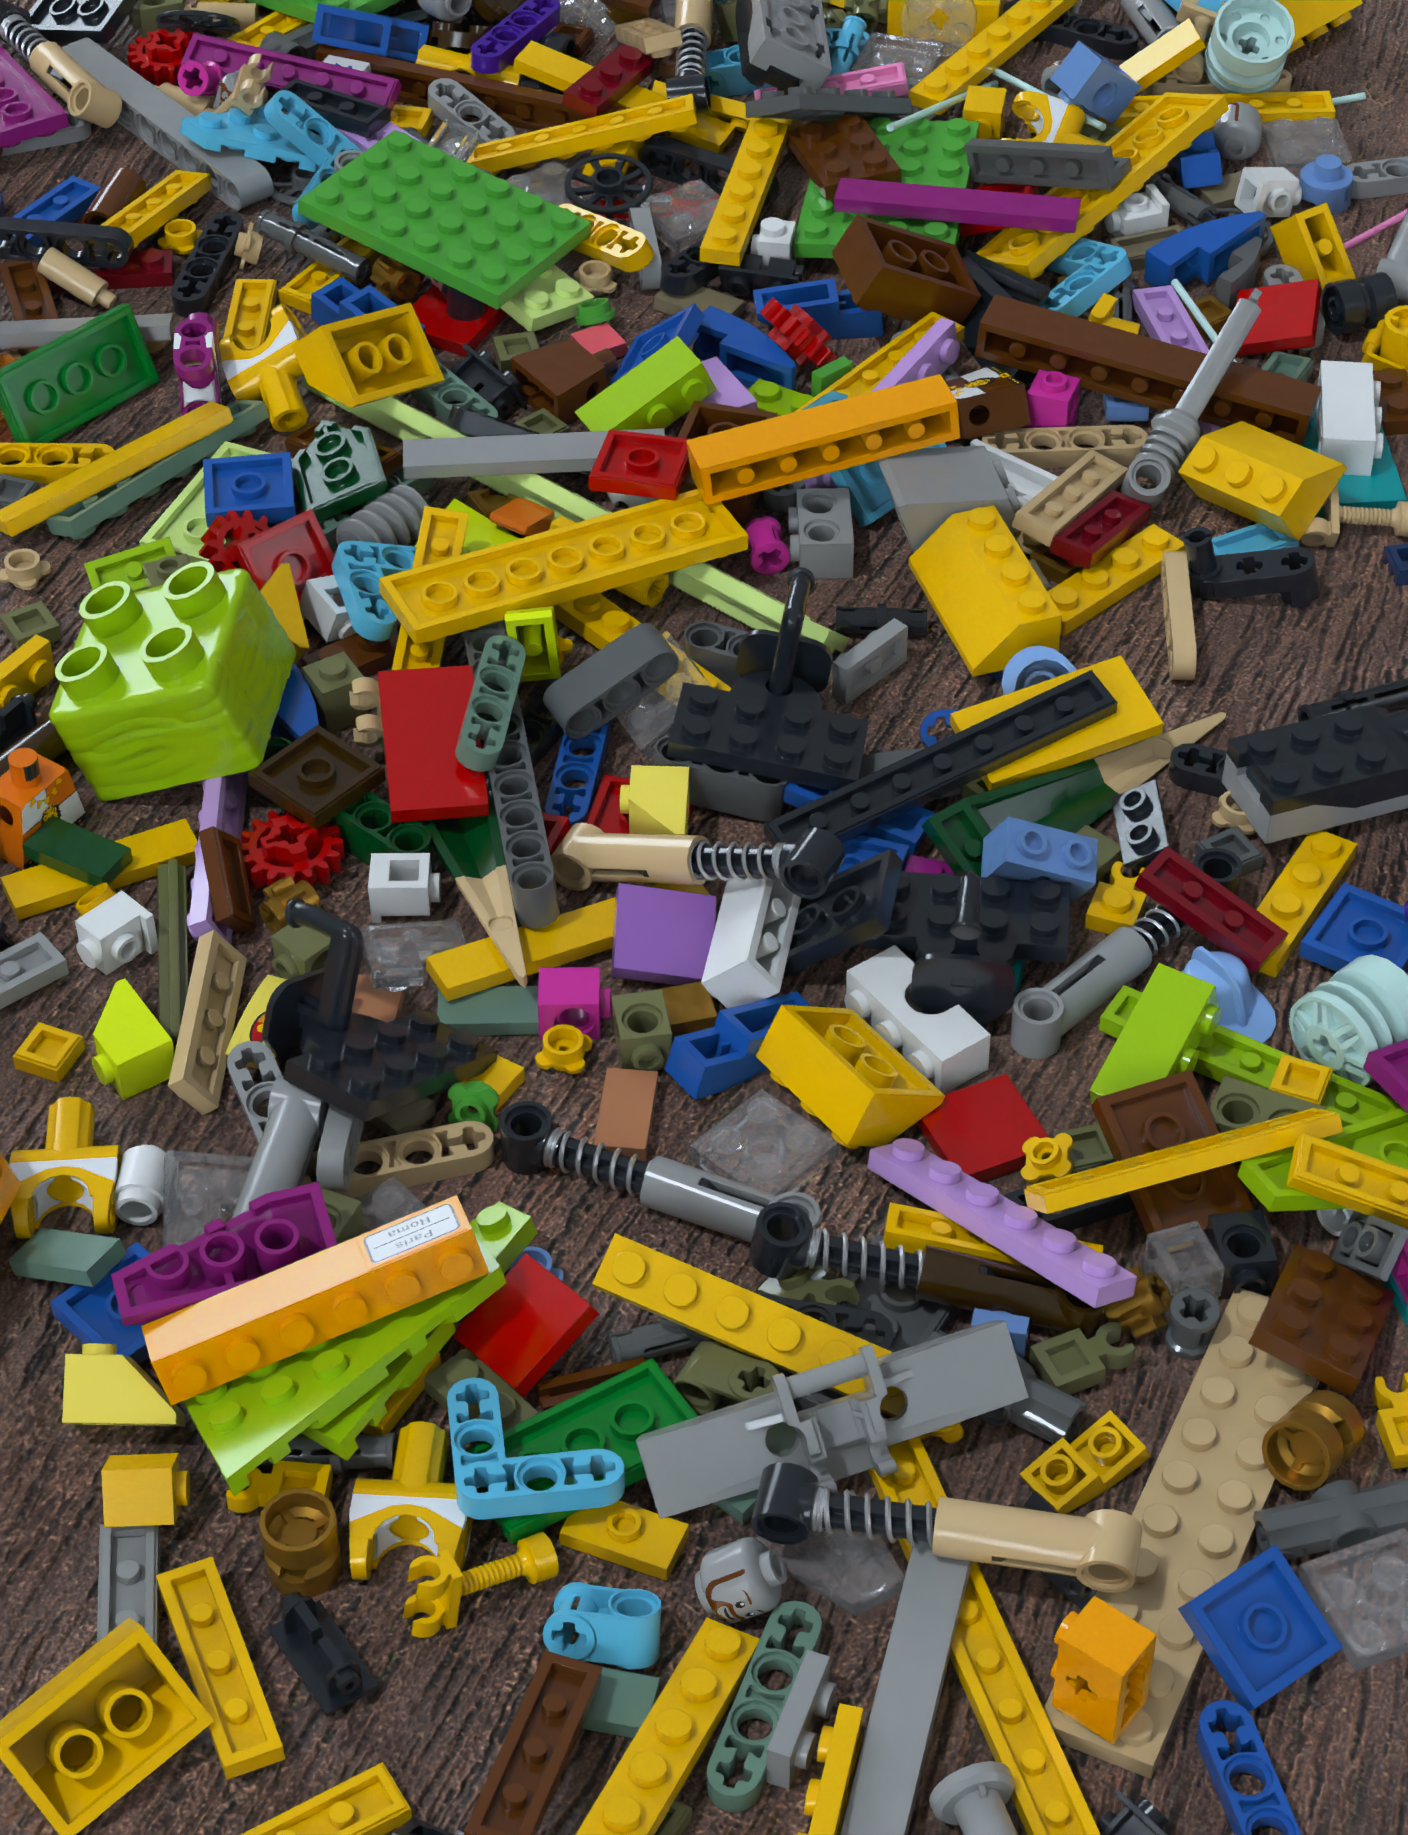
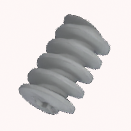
(388, 520)

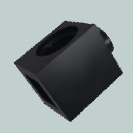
(1244, 1250)

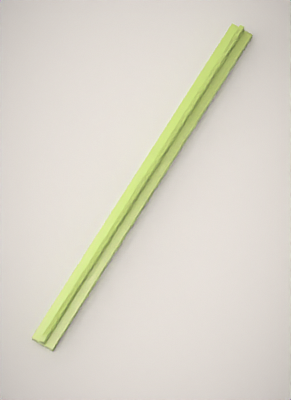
(699, 580)

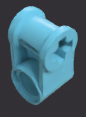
(725, 73)
(610, 1622)

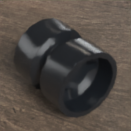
(1357, 303)

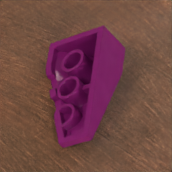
(268, 1236)

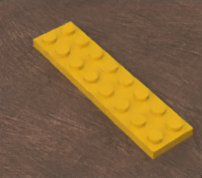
(1149, 142)
(560, 565)

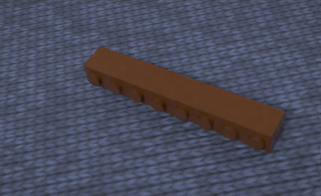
(1141, 368)

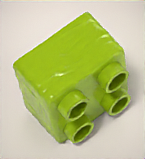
(171, 681)

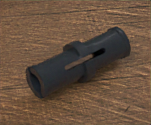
(865, 620)

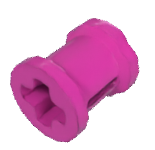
(200, 78)
(768, 552)

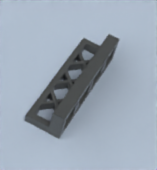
(1045, 164)

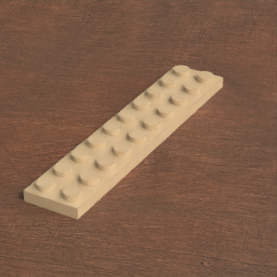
(1196, 1521)

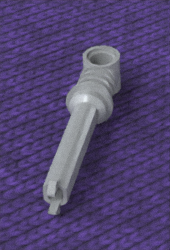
(1177, 429)

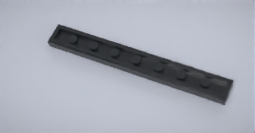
(950, 762)

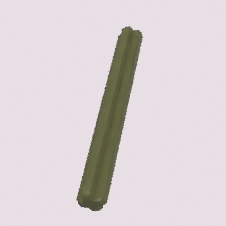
(172, 946)

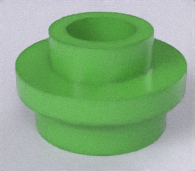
(594, 312)

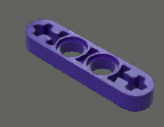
(510, 36)

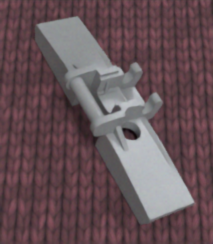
(727, 1448)

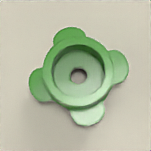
(474, 1094)

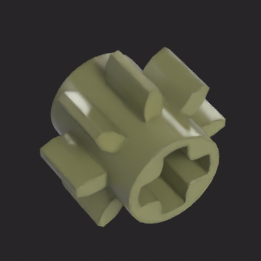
(869, 10)

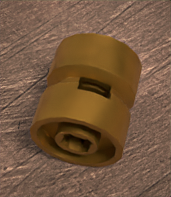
(1312, 1440)
(301, 1542)

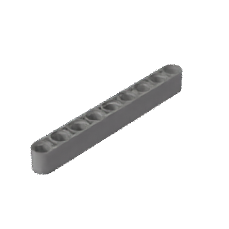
(157, 122)

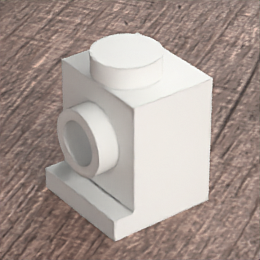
(1275, 191)
(1139, 213)
(774, 240)
(325, 608)
(402, 885)
(115, 933)

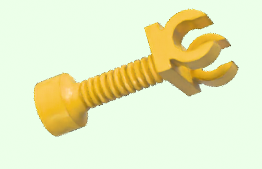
(441, 1597)

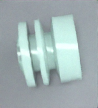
(1248, 46)
(1351, 1016)

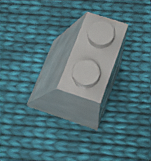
(944, 481)

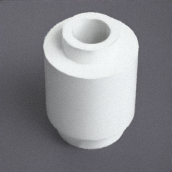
(140, 1185)

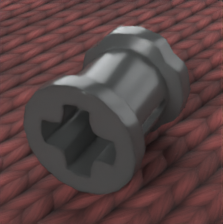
(1193, 1318)

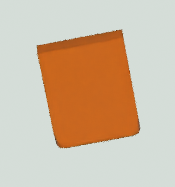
(523, 517)

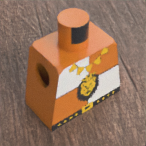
(29, 797)

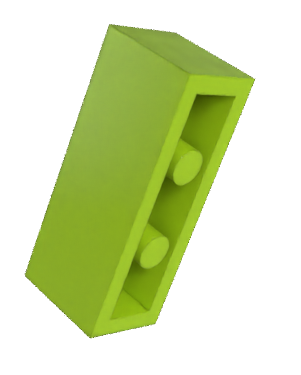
(650, 393)
(1160, 1032)

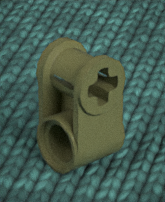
(721, 1377)

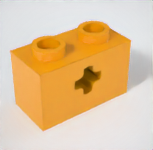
(1102, 1668)

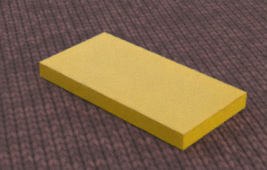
(1132, 723)

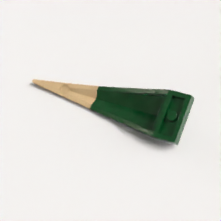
(1058, 799)
(477, 864)

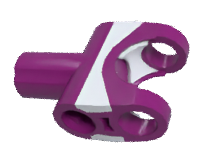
(196, 361)

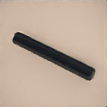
(1013, 283)

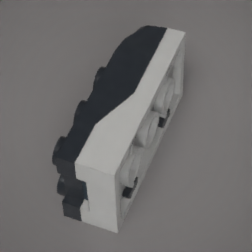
(783, 43)
(1320, 771)

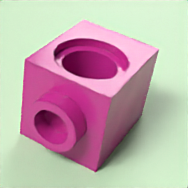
(1053, 400)
(572, 998)

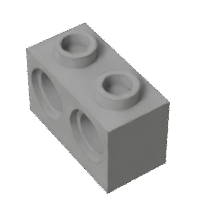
(823, 532)

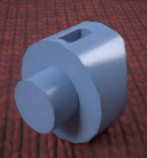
(1327, 182)

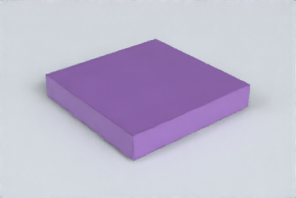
(661, 934)

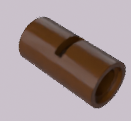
(117, 192)

